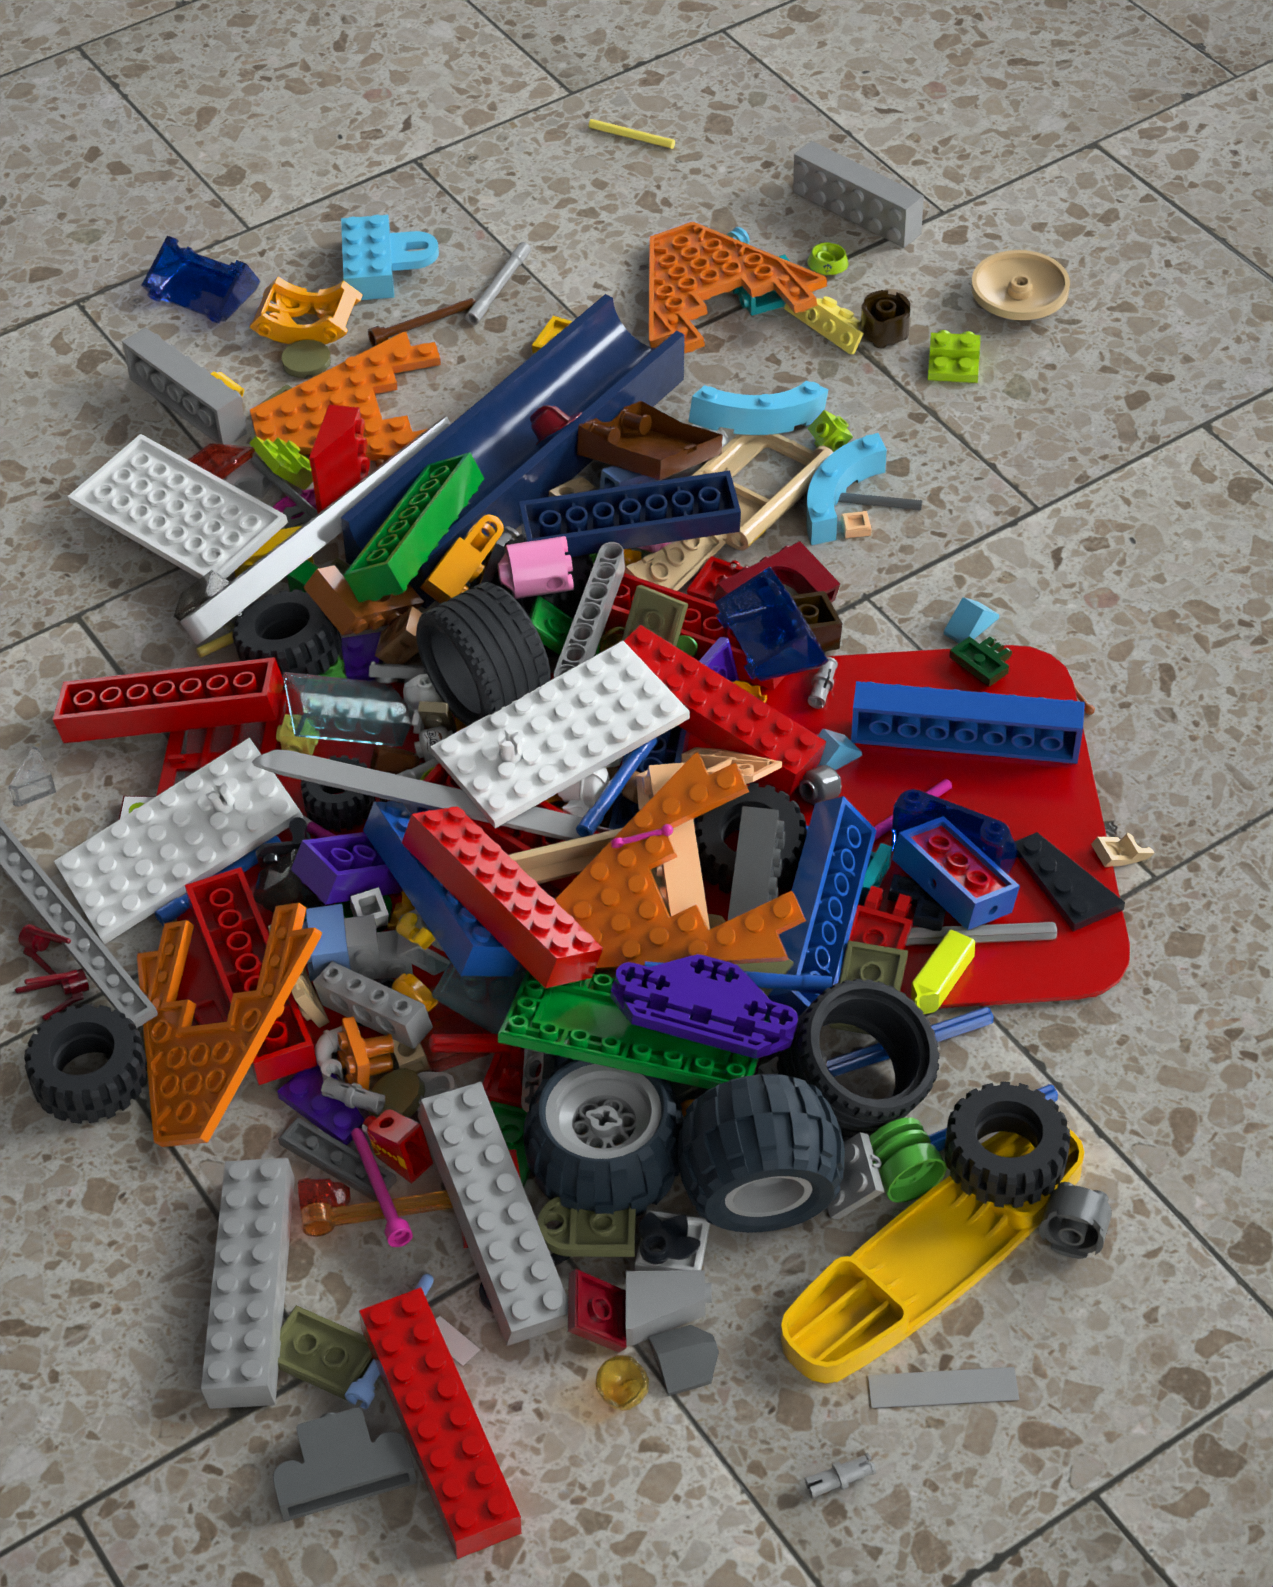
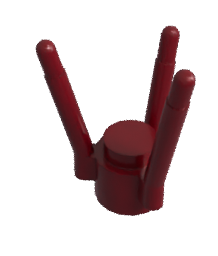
(37, 939)
(72, 983)

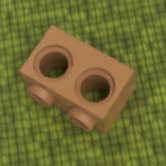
(399, 640)

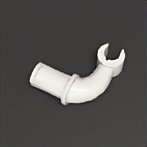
(324, 1048)

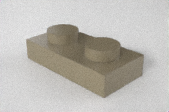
(435, 715)

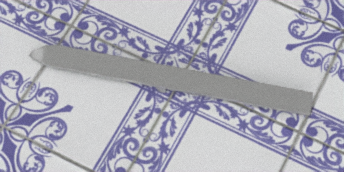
(409, 791)

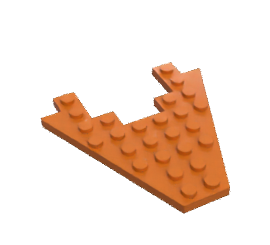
(699, 263)
(300, 410)

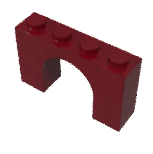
(793, 566)

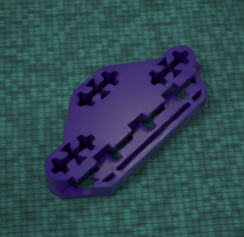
(716, 1007)

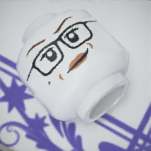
(428, 738)

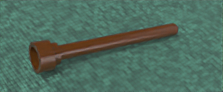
(380, 334)

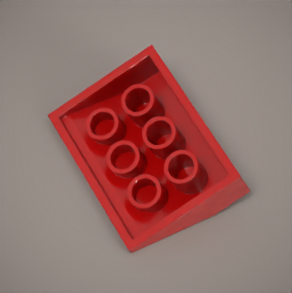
(338, 454)

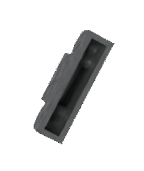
(341, 1465)

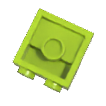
(954, 357)
(284, 460)

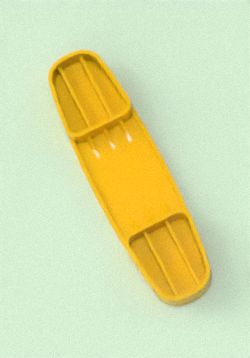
(909, 1271)

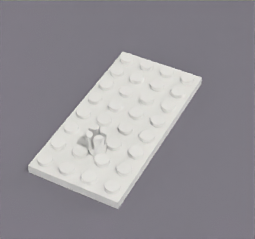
(177, 509)
(559, 733)
(176, 840)

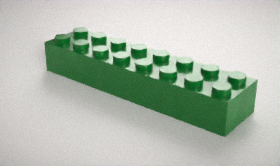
(414, 528)

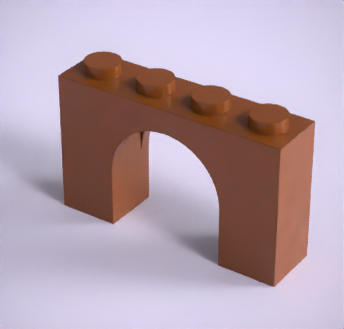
(348, 615)

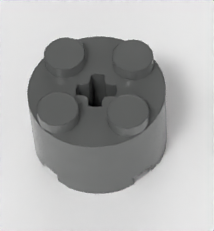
(1076, 1220)

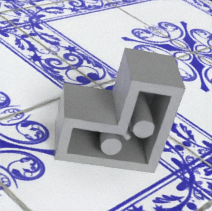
(373, 952)

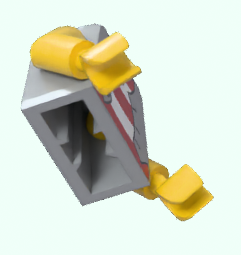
(419, 945)

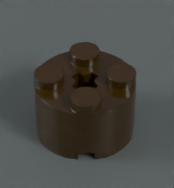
(885, 318)

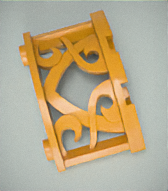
(329, 304)

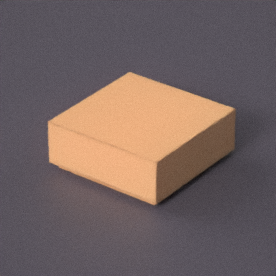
(856, 524)

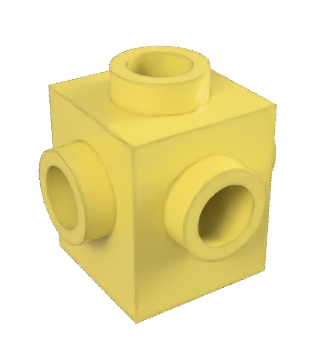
(288, 741)

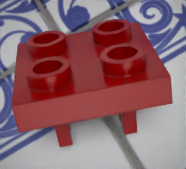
(505, 1077)

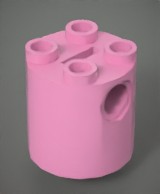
(536, 568)

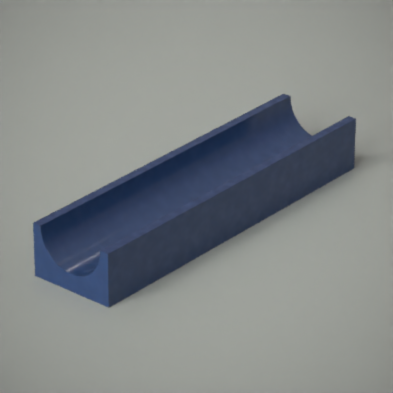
(584, 369)

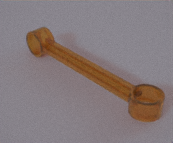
(321, 1218)

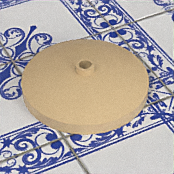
(1020, 285)

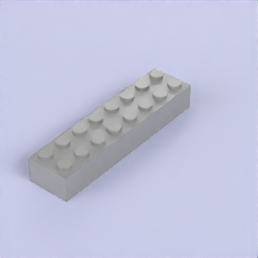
(494, 1213)
(248, 1284)

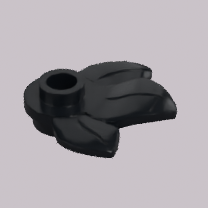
(668, 1236)

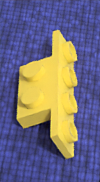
(833, 323)

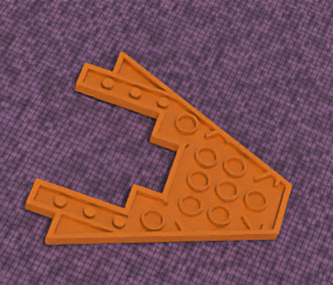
(623, 906)
(201, 1066)

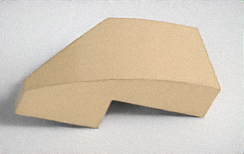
(1120, 852)

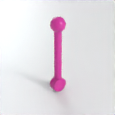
(666, 830)

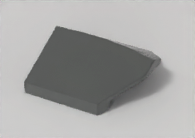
(685, 1358)

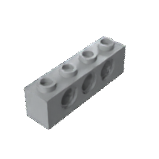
(373, 1004)

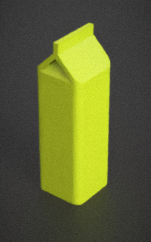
(942, 971)

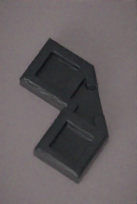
(928, 911)

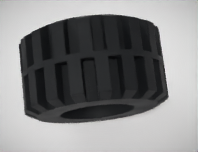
(336, 810)

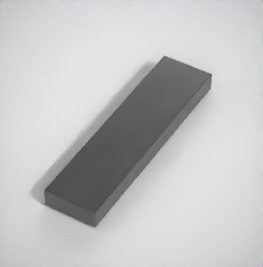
(331, 1157)

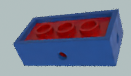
(955, 873)

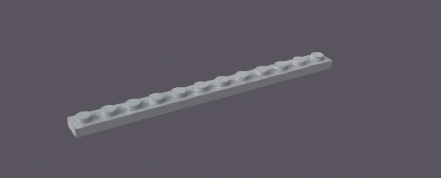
(65, 921)

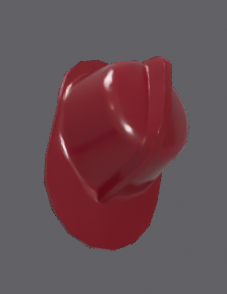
(548, 420)

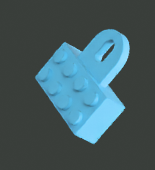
(374, 254)

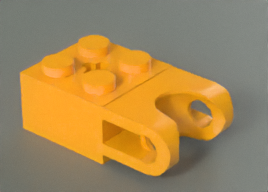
(463, 560)

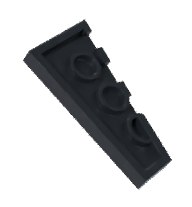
(1066, 884)

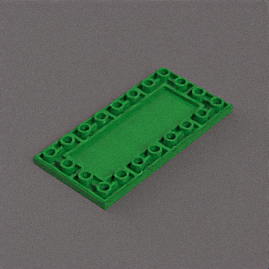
(587, 1026)

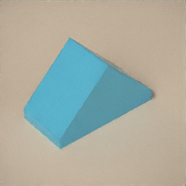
(969, 620)
(838, 749)

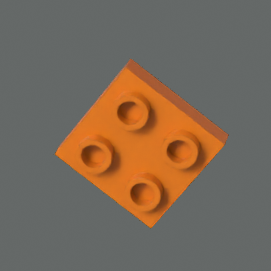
(363, 1056)

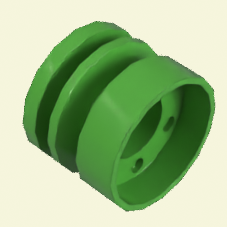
(907, 1159)

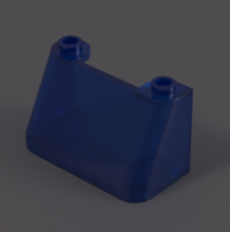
(199, 281)
(770, 628)
(987, 833)

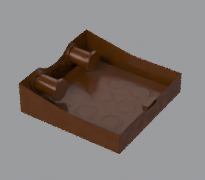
(647, 442)

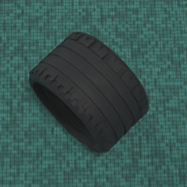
(481, 652)
(898, 1028)

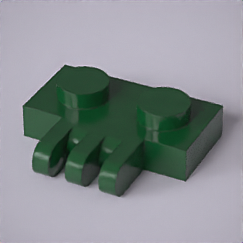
(982, 660)

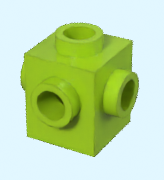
(830, 431)

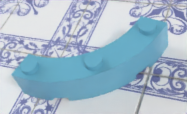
(758, 413)
(843, 467)

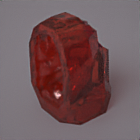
(323, 1191)

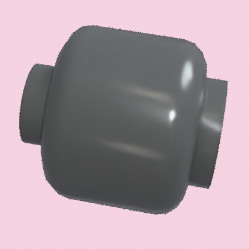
(820, 785)

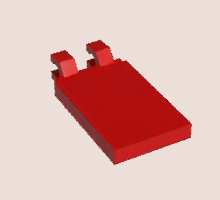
(879, 927)

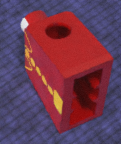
(399, 1143)

